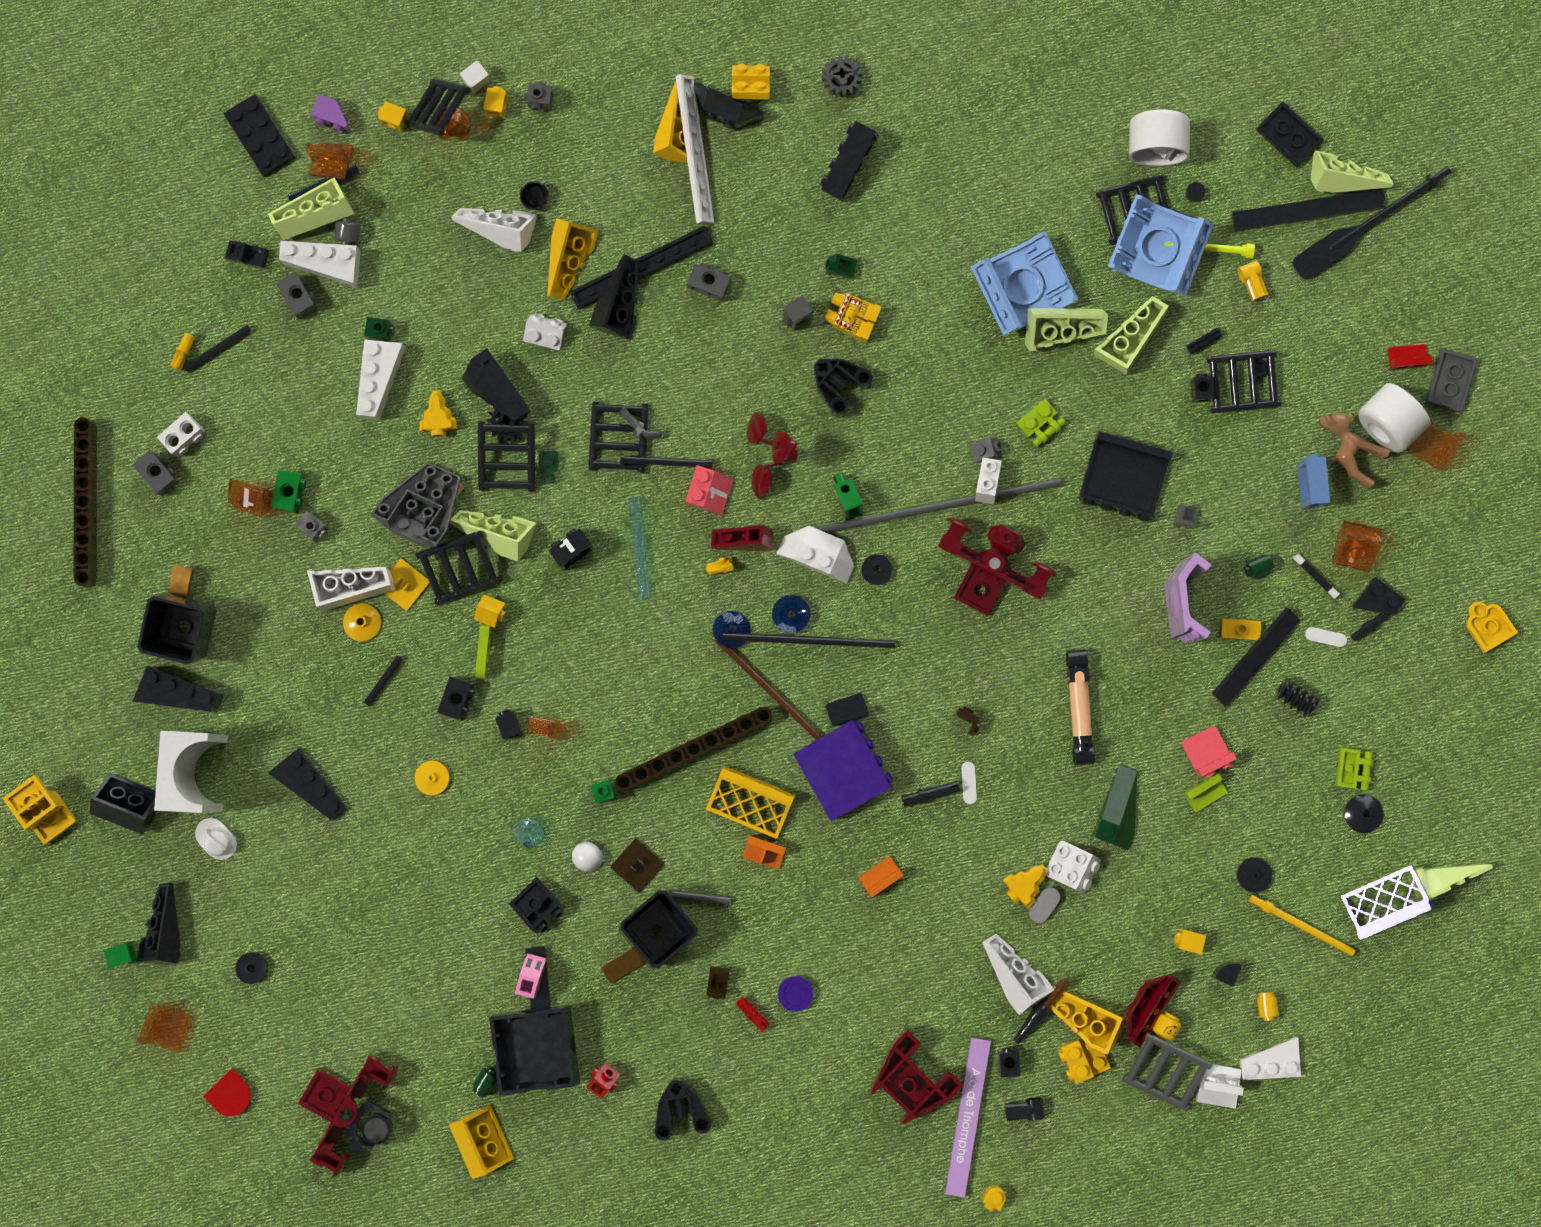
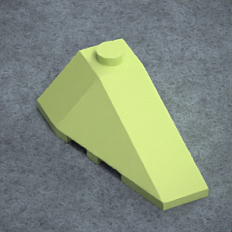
(1337, 176)
(1441, 878)

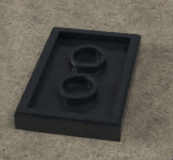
(1289, 134)

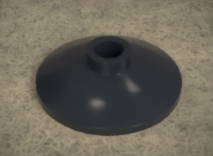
(1354, 813)

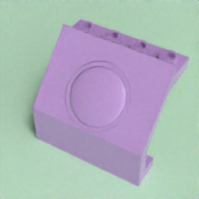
(1180, 621)

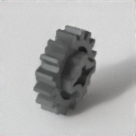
(849, 75)

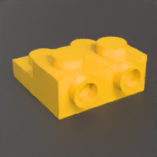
(750, 81)
(1082, 1060)

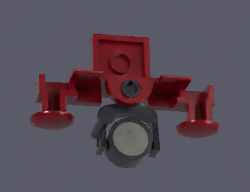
(324, 1097)

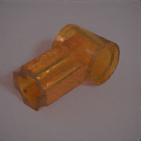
(545, 727)

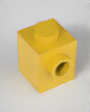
(490, 611)

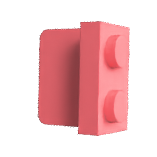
(1208, 752)

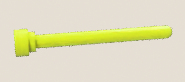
(1246, 250)

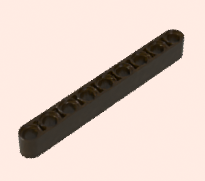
(90, 510)
(684, 749)

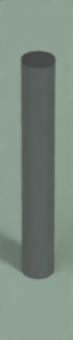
(701, 897)

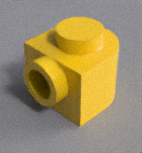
(993, 1198)

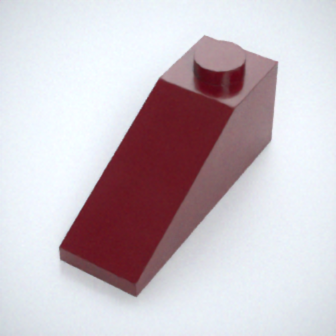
(743, 538)

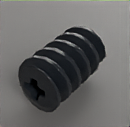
(1297, 698)

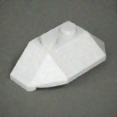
(818, 552)

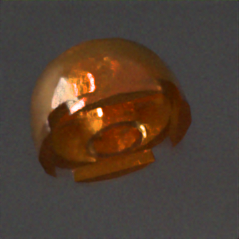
(458, 126)

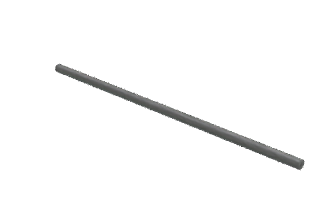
(936, 506)

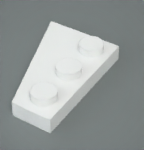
(1275, 1062)

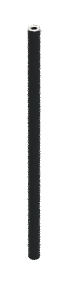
(808, 640)

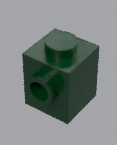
(379, 329)

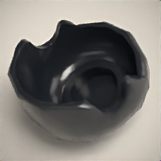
(534, 195)

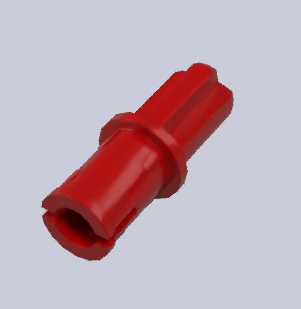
(752, 1013)

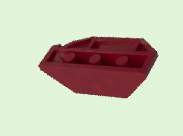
(1148, 1006)

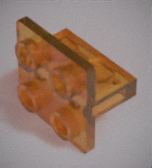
(329, 159)

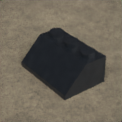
(124, 803)

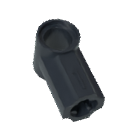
(1029, 1109)

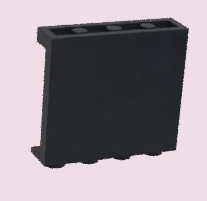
(1124, 476)

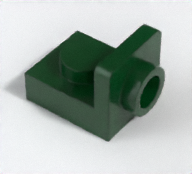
(841, 266)

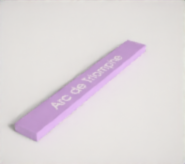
(967, 1117)

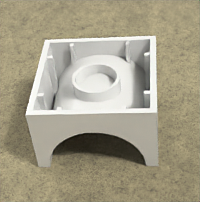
(176, 772)

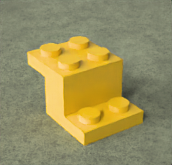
(40, 809)

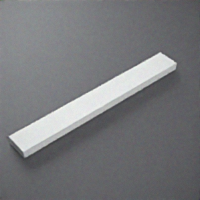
(694, 150)

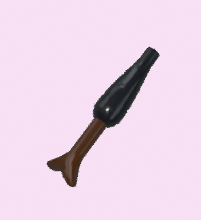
(1040, 1012)

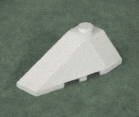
(506, 230)
(1019, 981)

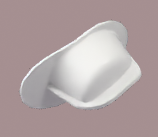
(215, 838)

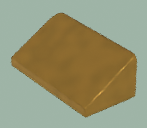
(622, 965)

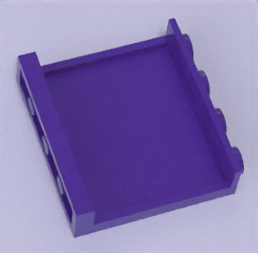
(843, 769)

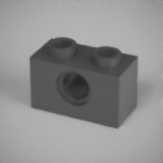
(289, 286)
(717, 289)
(797, 313)
(146, 467)

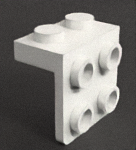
(1073, 867)

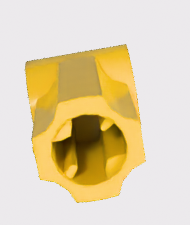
(1252, 277)

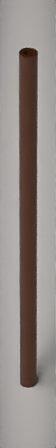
(772, 692)

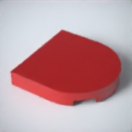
(230, 1094)

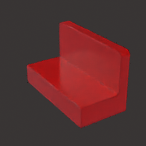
(1408, 357)

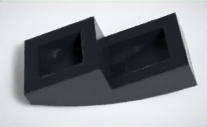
(246, 254)

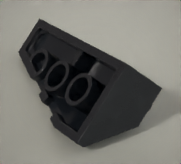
(492, 385)
(162, 938)

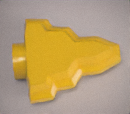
(437, 417)
(1025, 885)

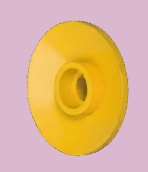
(371, 624)

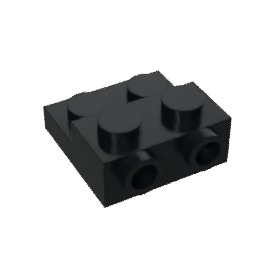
(537, 906)

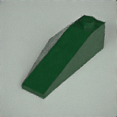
(1118, 812)

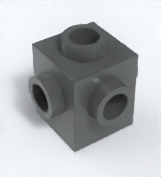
(539, 96)

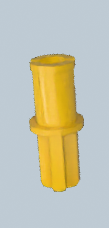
(182, 351)

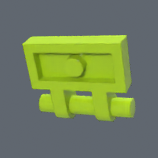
(1036, 418)
(1348, 769)

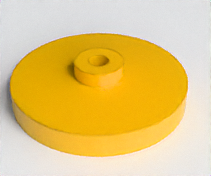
(432, 778)

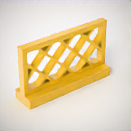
(756, 786)

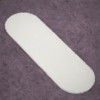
(1326, 637)
(969, 782)

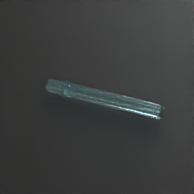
(639, 547)

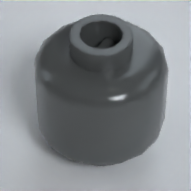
(347, 231)

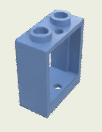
(1313, 482)

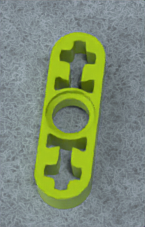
(483, 651)

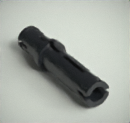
(929, 794)

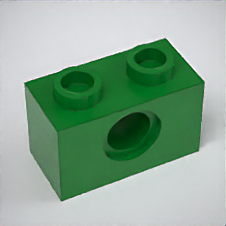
(283, 482)

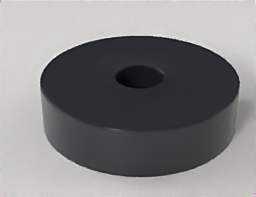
(876, 561)
(242, 967)

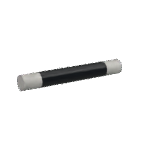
(1316, 576)

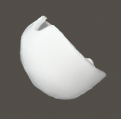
(587, 857)

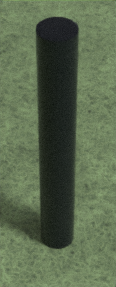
(383, 680)

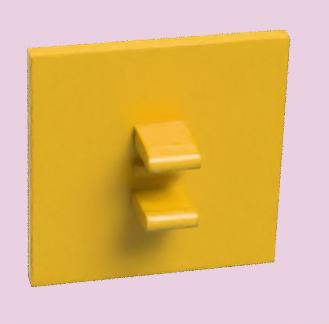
(408, 584)

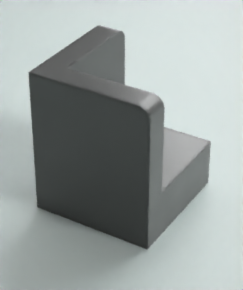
(1185, 517)

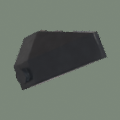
(617, 303)

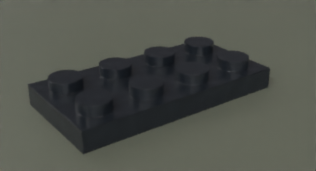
(259, 135)

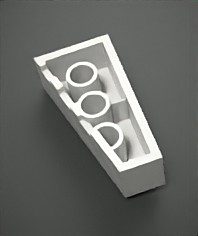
(324, 260)
(377, 376)

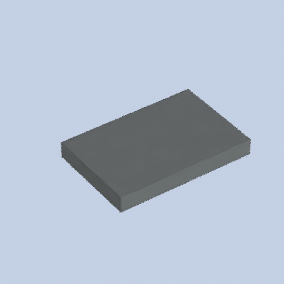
(1451, 380)

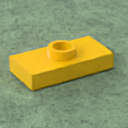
(1240, 629)

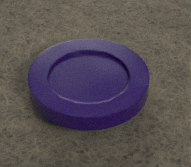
(795, 993)

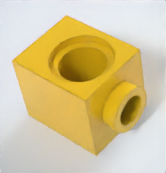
(495, 102)
(392, 116)
(1189, 941)

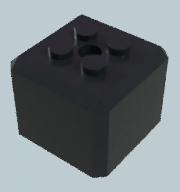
(161, 629)
(675, 926)

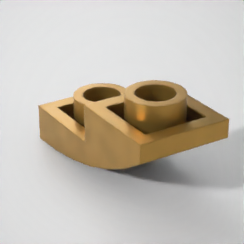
(180, 581)

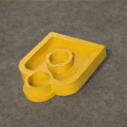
(1489, 625)

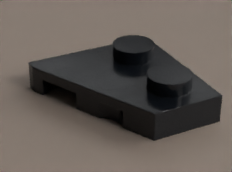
(1379, 598)

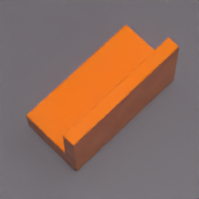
(880, 876)

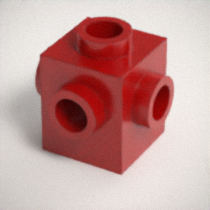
(603, 1080)

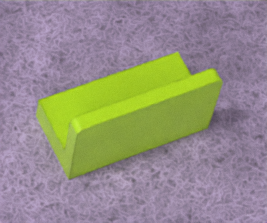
(1205, 792)

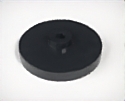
(1254, 875)

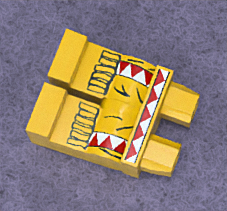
(854, 316)

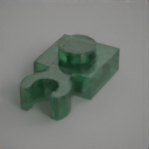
(548, 463)

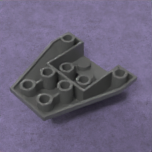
(420, 506)

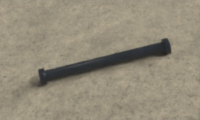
(665, 461)

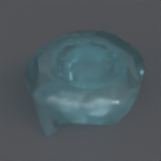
(528, 832)

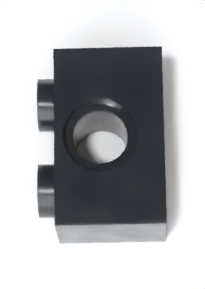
(447, 706)

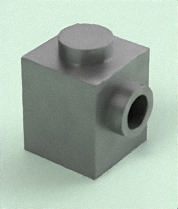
(311, 526)

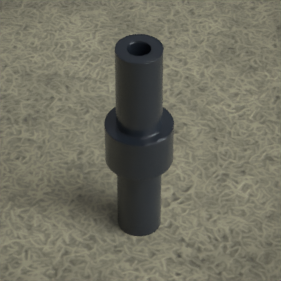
(1368, 627)

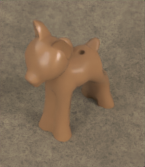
(1350, 444)

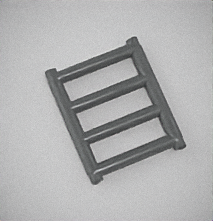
(1166, 1094)

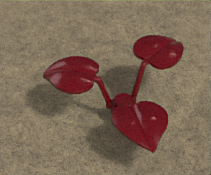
(782, 451)

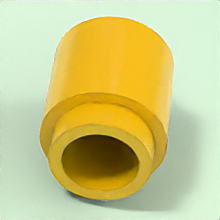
(1267, 1006)

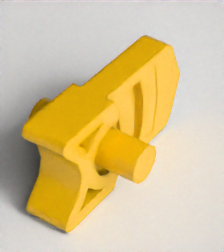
(723, 565)

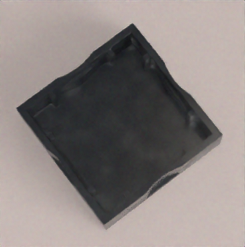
(534, 1050)

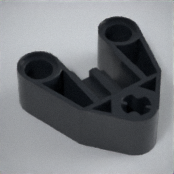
(849, 371)
(696, 1107)

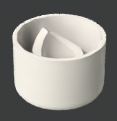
(1159, 138)
(1394, 418)

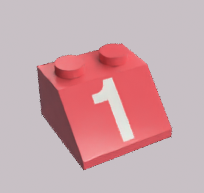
(709, 490)

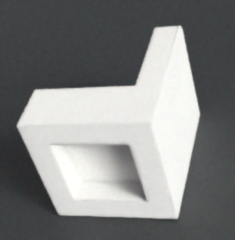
(475, 77)

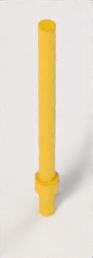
(1269, 907)

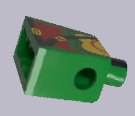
(847, 497)

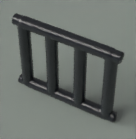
(443, 86)
(1121, 191)
(1255, 403)
(595, 427)
(529, 448)
(458, 543)

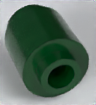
(1258, 566)
(485, 1081)

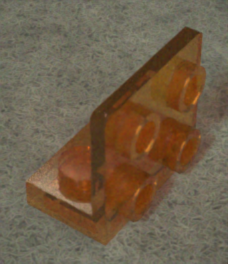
(1436, 446)
(165, 1027)

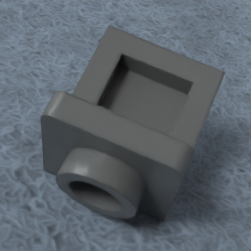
(986, 449)

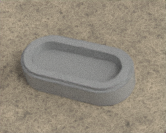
(1044, 904)

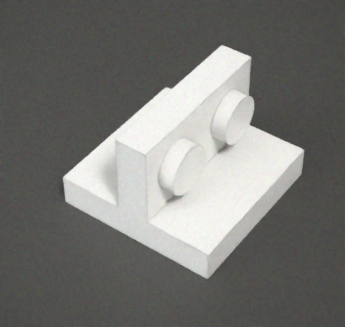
(1220, 1086)

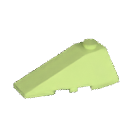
(504, 536)

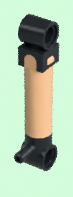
(1080, 706)

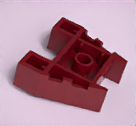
(908, 1083)

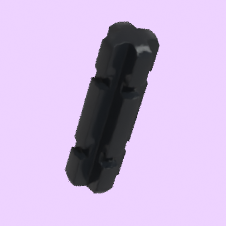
(1204, 340)

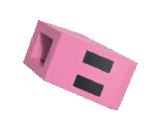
(530, 976)

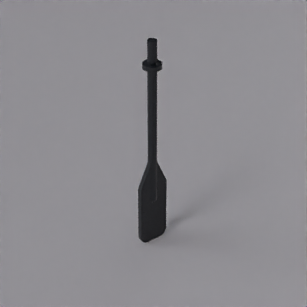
(1341, 241)

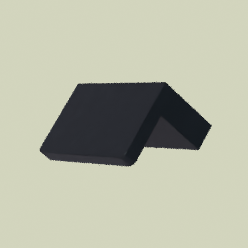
(846, 709)

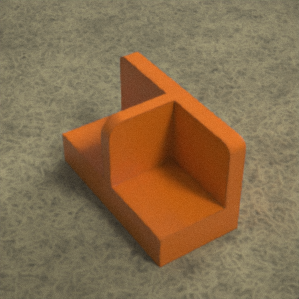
(764, 852)

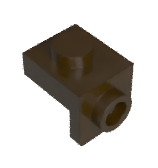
(967, 715)
(718, 982)

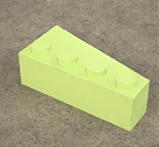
(1061, 325)

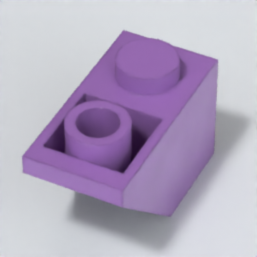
(328, 112)

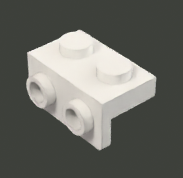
(544, 331)

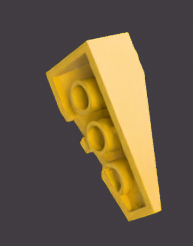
(670, 137)

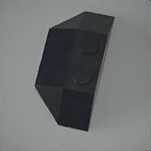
(725, 109)

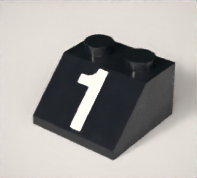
(570, 549)

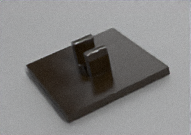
(637, 865)

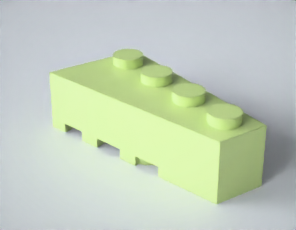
(311, 210)
(1131, 337)

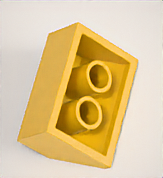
(481, 1142)

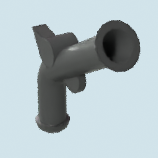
(638, 426)

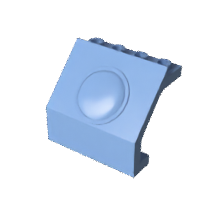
(1142, 251)
(1023, 280)

